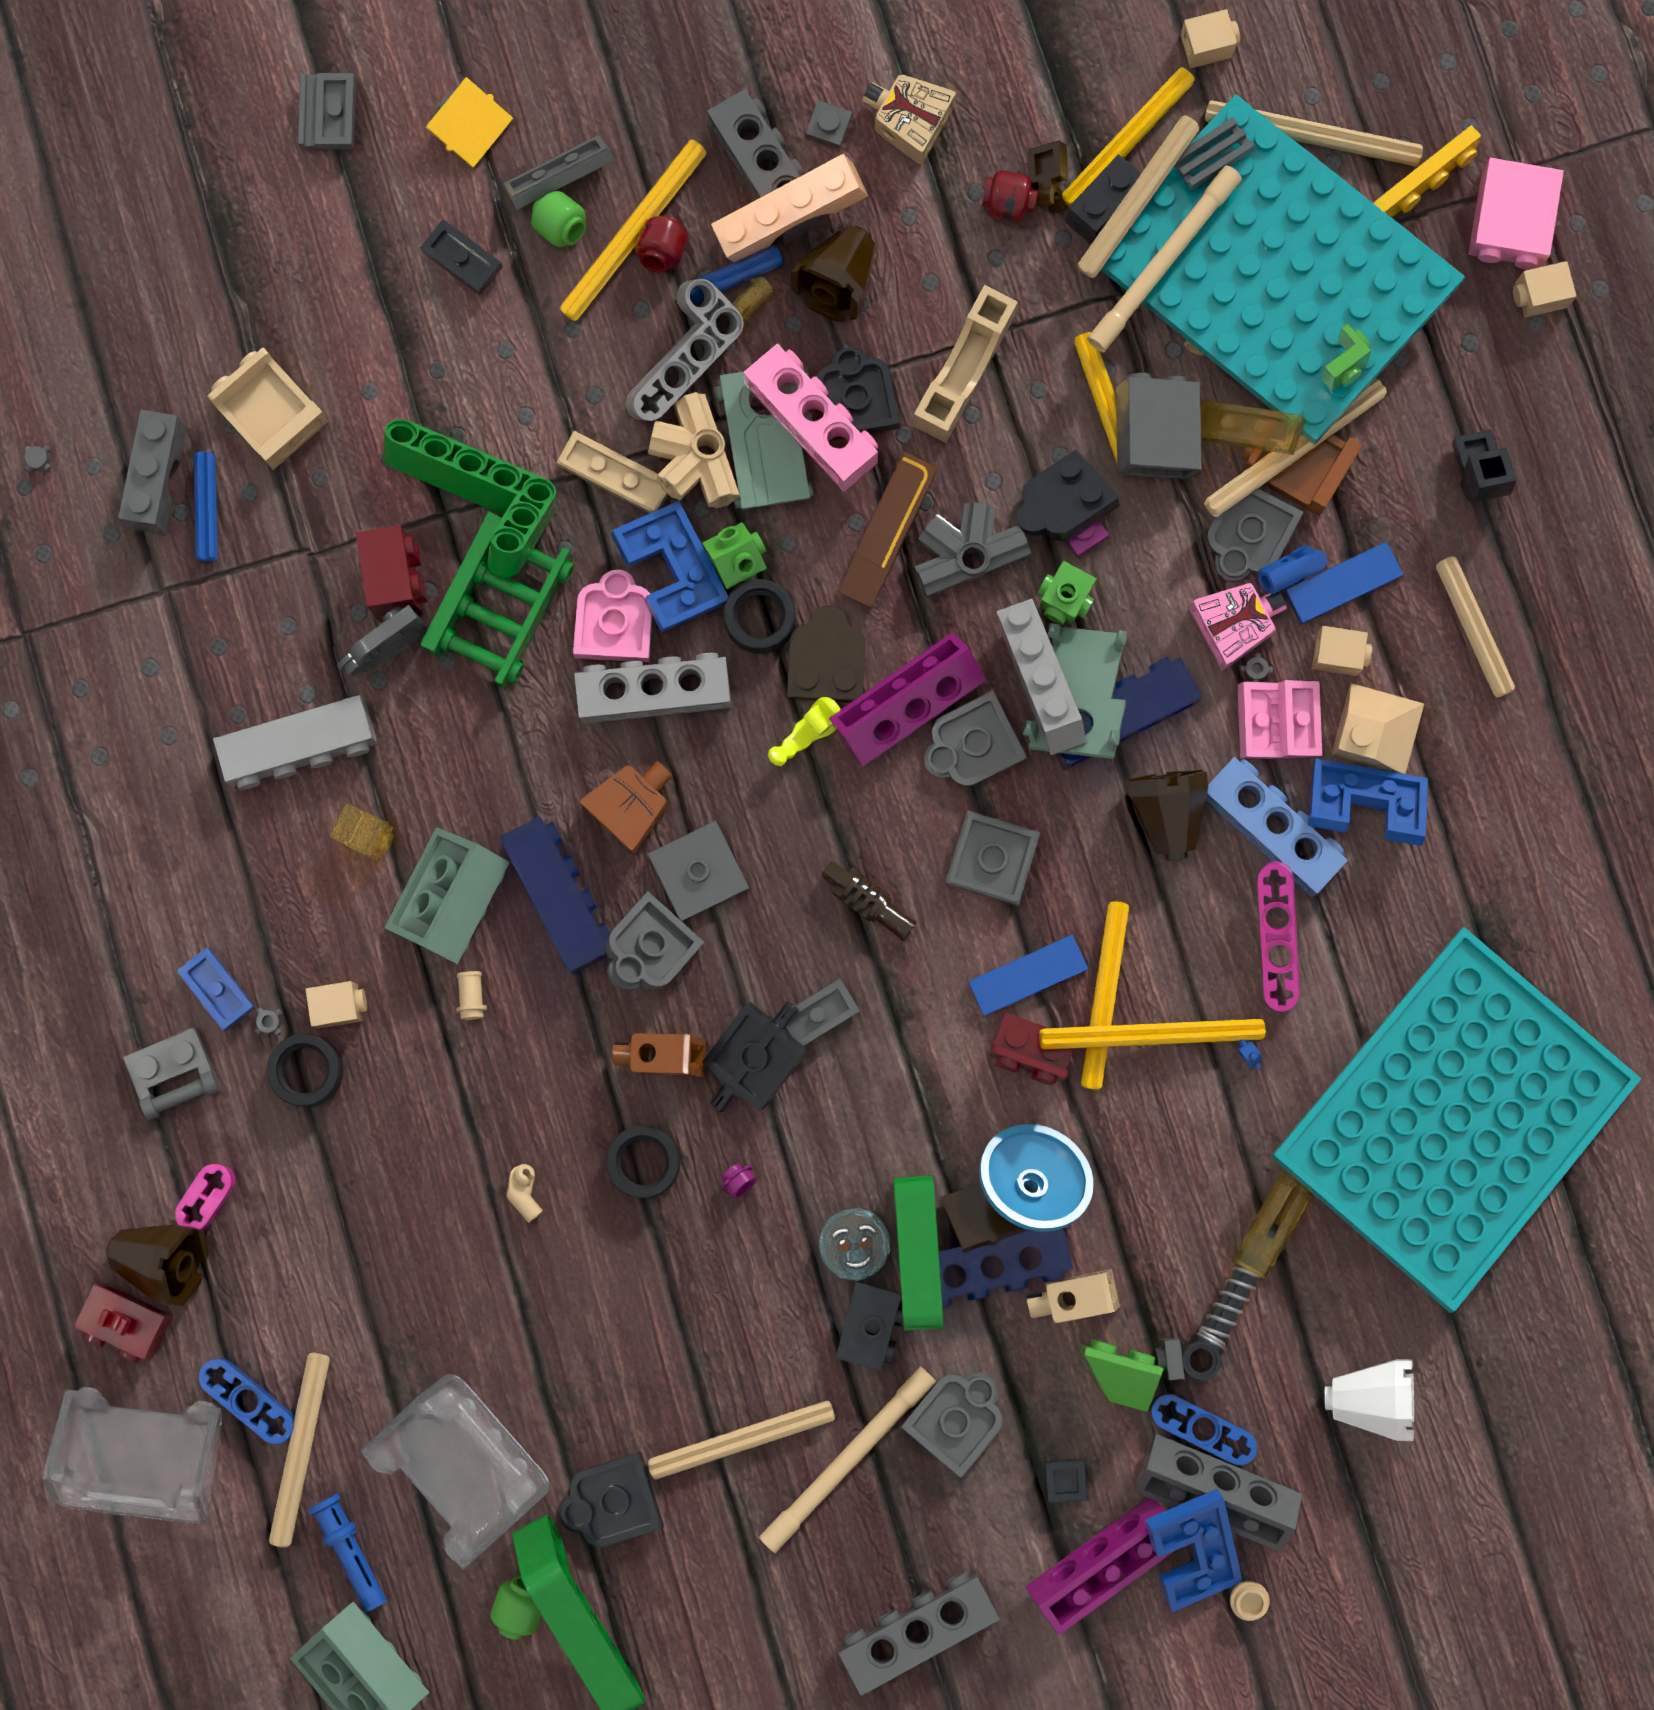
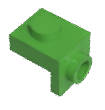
(1348, 365)

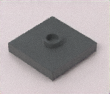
(992, 858)
(698, 871)

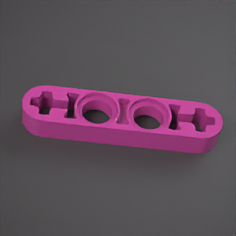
(1275, 936)

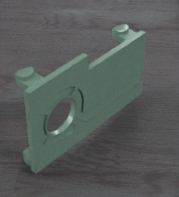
(764, 453)
(1091, 669)

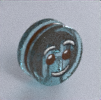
(854, 1244)

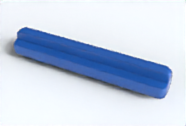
(740, 271)
(205, 507)

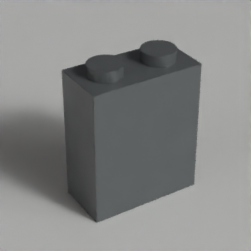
(1158, 427)

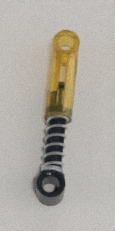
(1254, 1261)

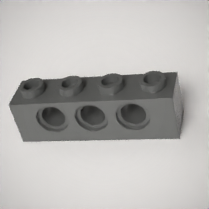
(742, 114)
(1253, 1504)
(871, 1672)

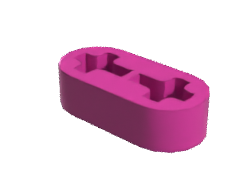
(197, 1192)

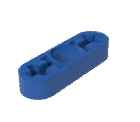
(217, 1392)
(1234, 1432)

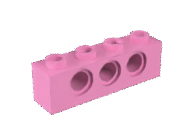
(842, 465)

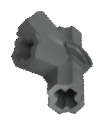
(973, 538)

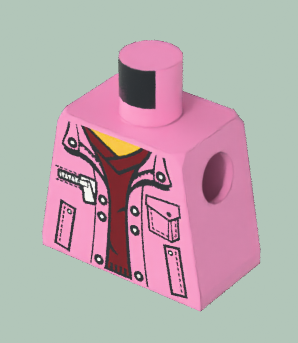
(1236, 621)

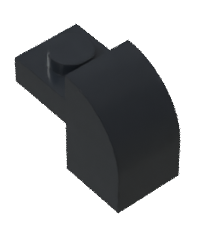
(1483, 467)

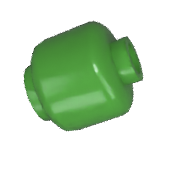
(558, 219)
(515, 1610)

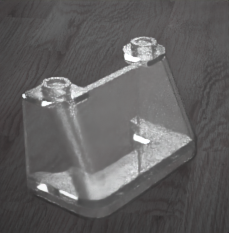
(133, 1459)
(460, 1465)

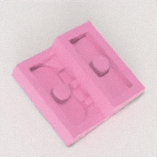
(1279, 720)

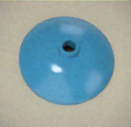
(1045, 1163)

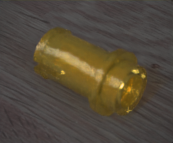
(753, 297)

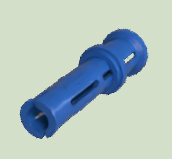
(339, 1534)

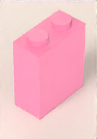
(1515, 213)

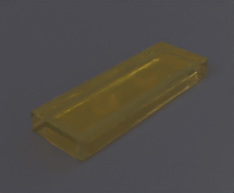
(1250, 427)

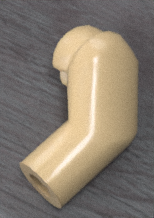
(520, 1190)

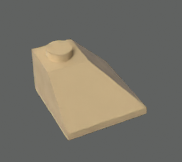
(1377, 729)

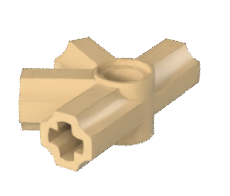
(688, 463)

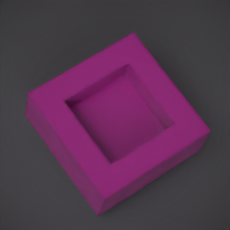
(1087, 539)

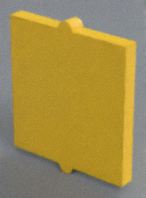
(469, 122)

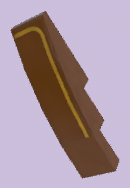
(888, 529)

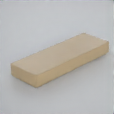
(612, 472)

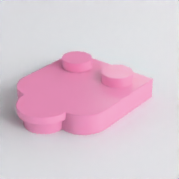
(613, 620)

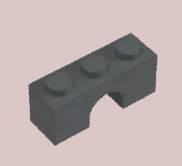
(146, 493)

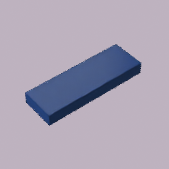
(1343, 583)
(1028, 975)

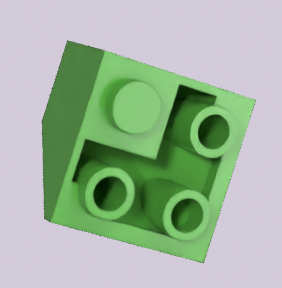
(1122, 1378)

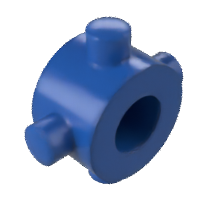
(1249, 1054)

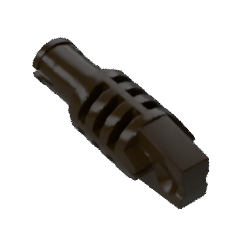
(867, 899)

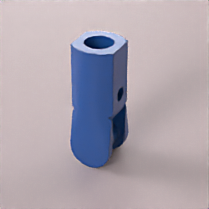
(1291, 569)

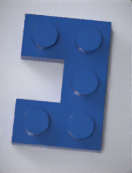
(672, 535)
(1342, 784)
(1207, 1528)

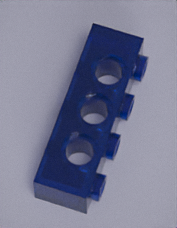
(1053, 1261)

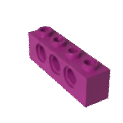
(907, 699)
(1097, 1569)

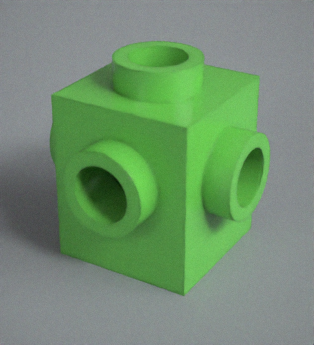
(736, 554)
(1069, 582)

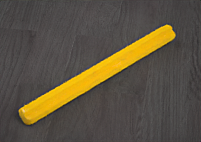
(627, 236)
(1152, 1034)

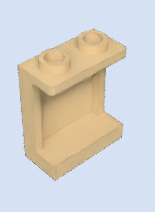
(267, 408)

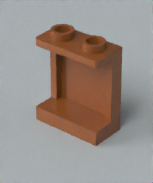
(1314, 475)

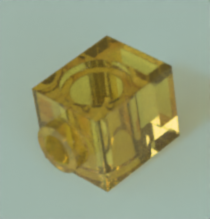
(362, 832)

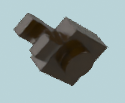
(1046, 169)

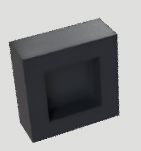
(1065, 1480)

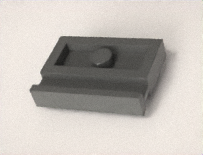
(327, 111)

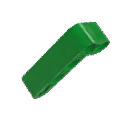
(918, 1253)

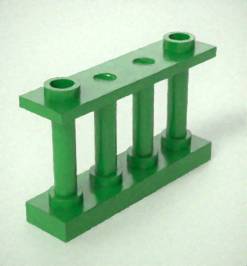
(459, 604)

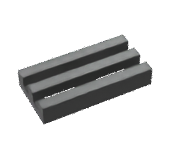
(1238, 136)

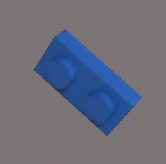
(216, 989)

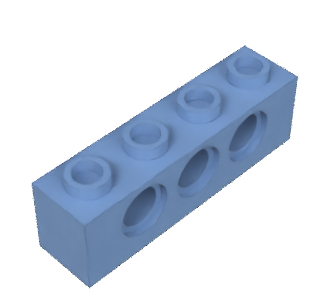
(1251, 823)

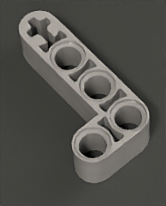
(680, 356)

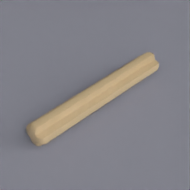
(1475, 626)

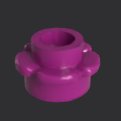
(738, 1180)

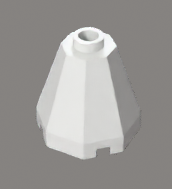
(1375, 1399)

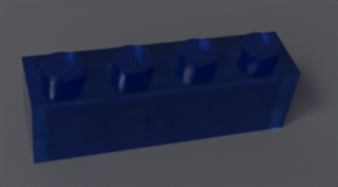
(1148, 701)
(556, 894)

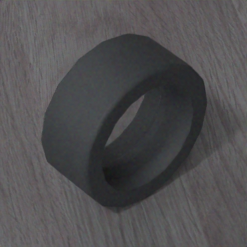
(748, 590)
(281, 1053)
(617, 1148)

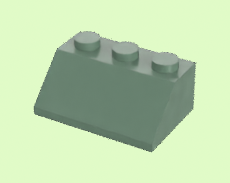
(447, 895)
(357, 1666)

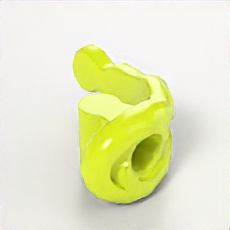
(809, 729)

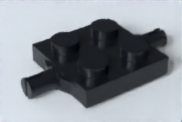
(754, 1056)

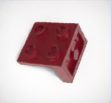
(1019, 1047)

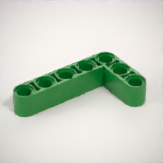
(483, 479)
(571, 1617)

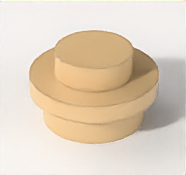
(1249, 1600)

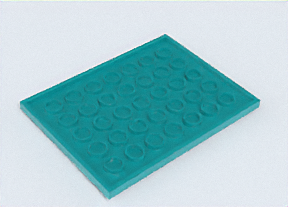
(1284, 272)
(1456, 1119)

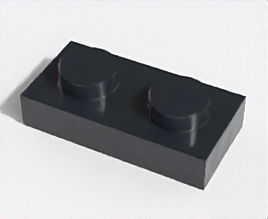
(461, 257)

